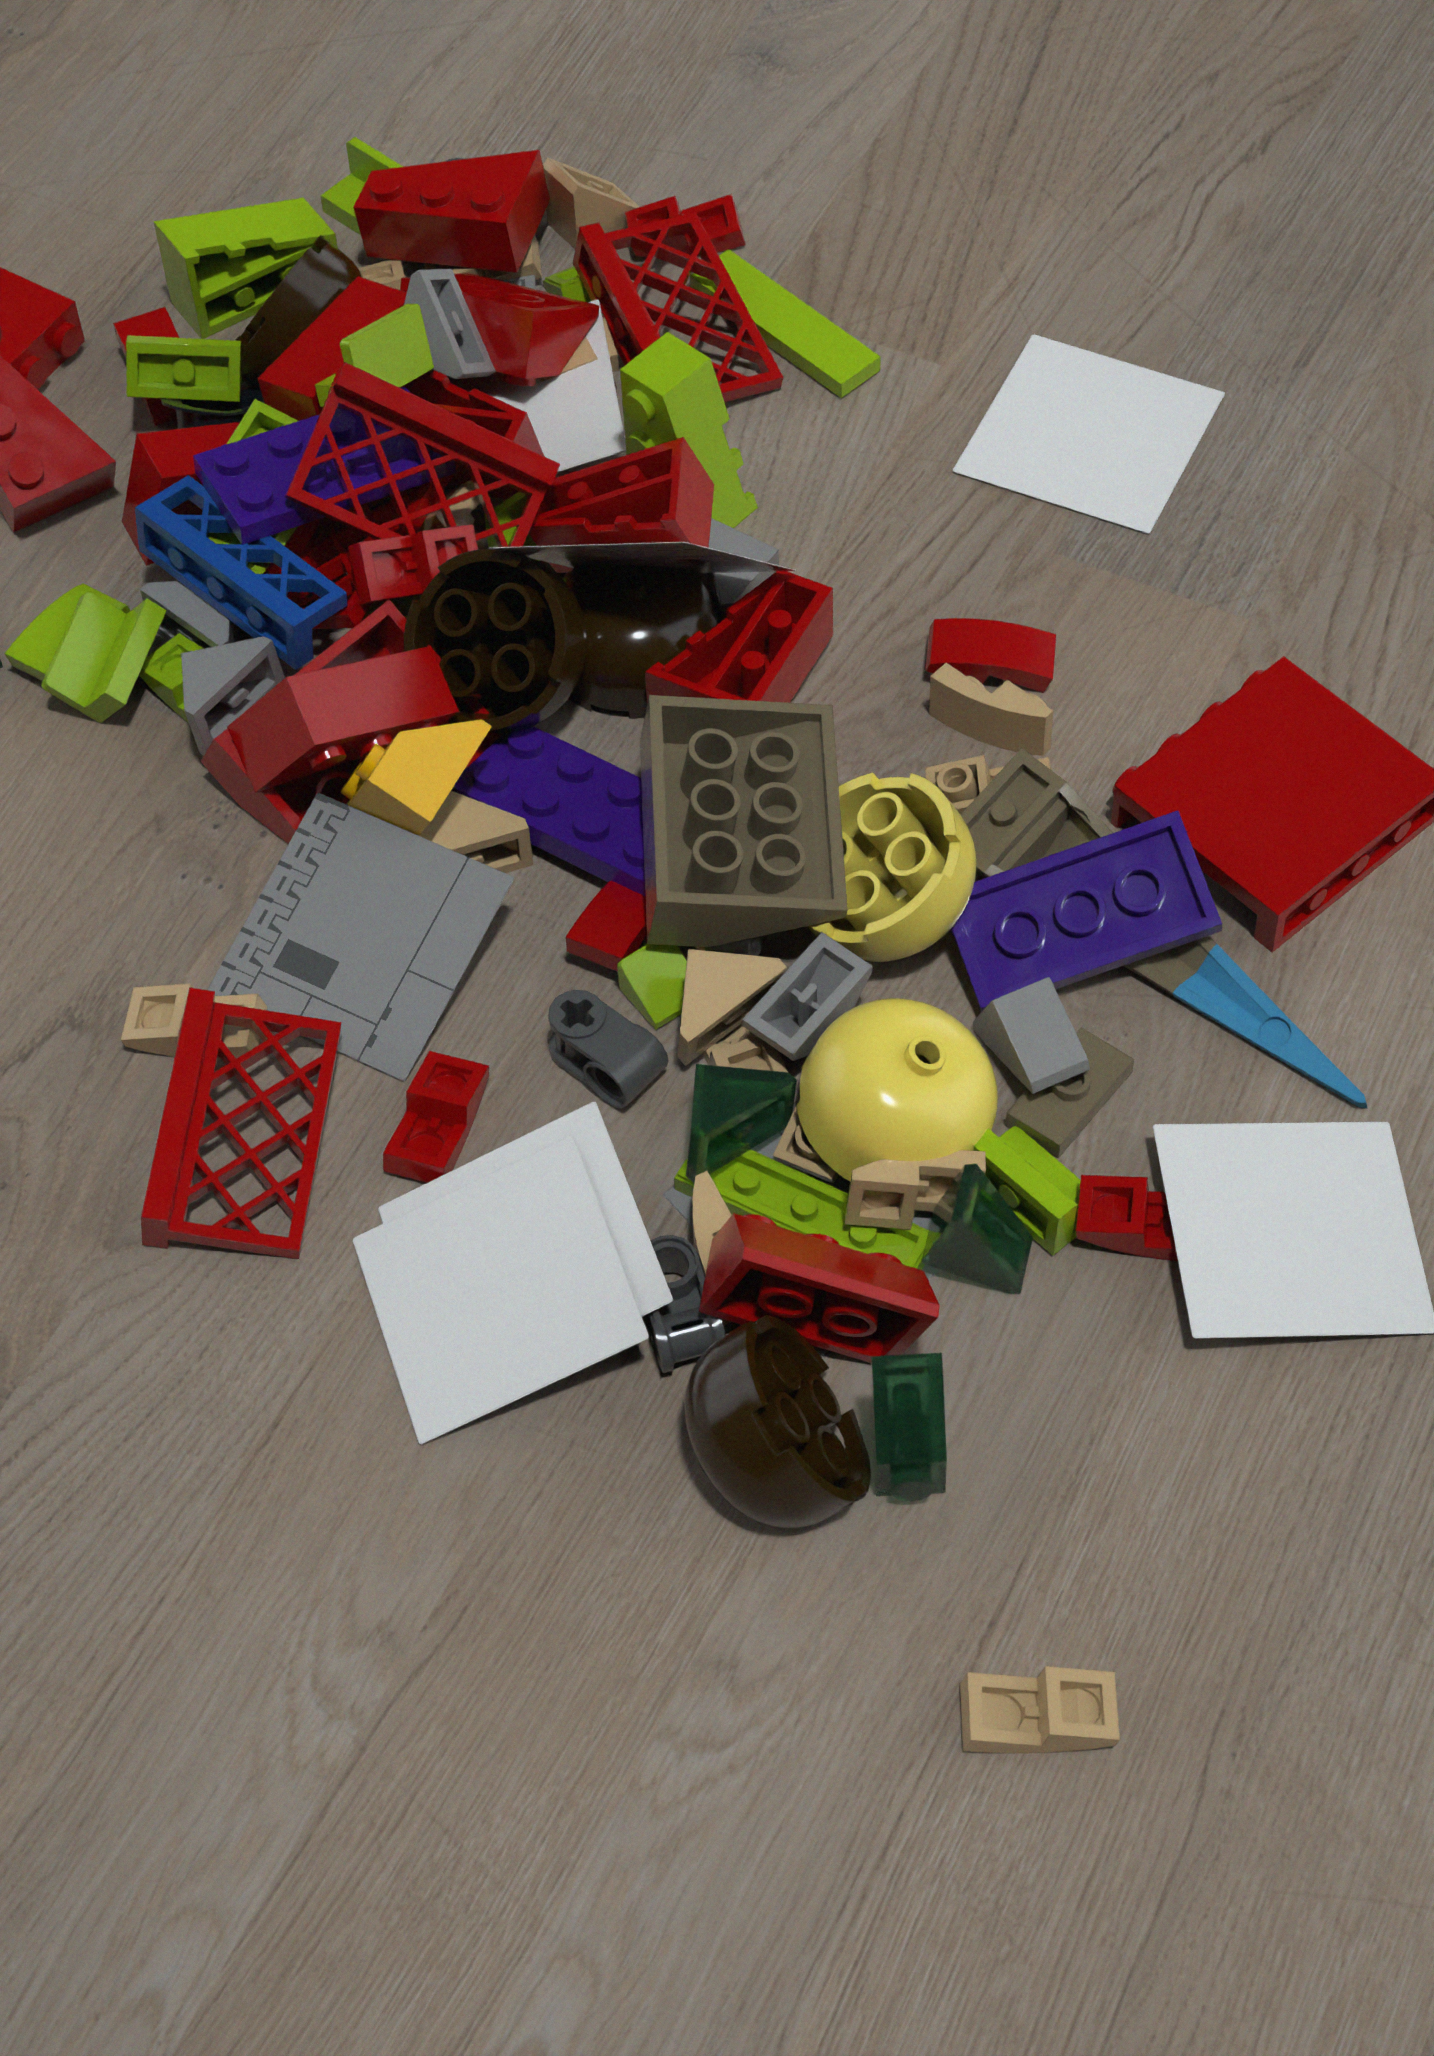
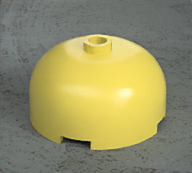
(904, 867)
(895, 1086)

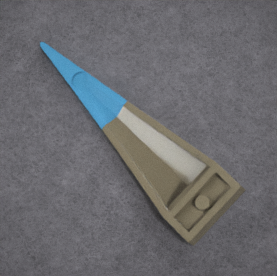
(1035, 814)

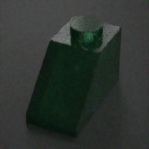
(908, 1425)

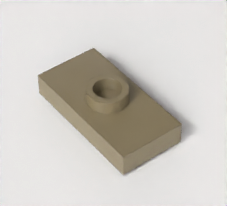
(1064, 1109)

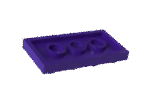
(255, 472)
(569, 800)
(1085, 910)

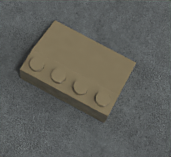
(739, 819)

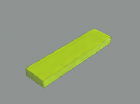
(797, 329)
(804, 1206)

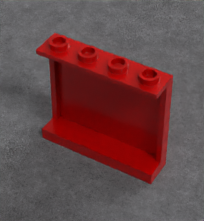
(1284, 796)

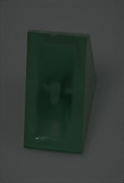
(735, 1113)
(978, 1234)

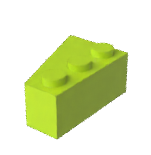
(233, 259)
(674, 395)

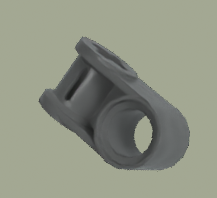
(603, 1047)
(679, 1328)

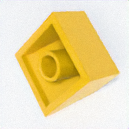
(414, 773)

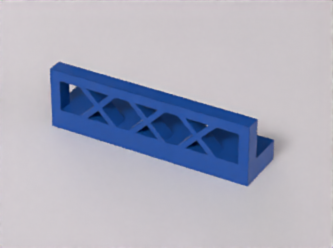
(222, 574)

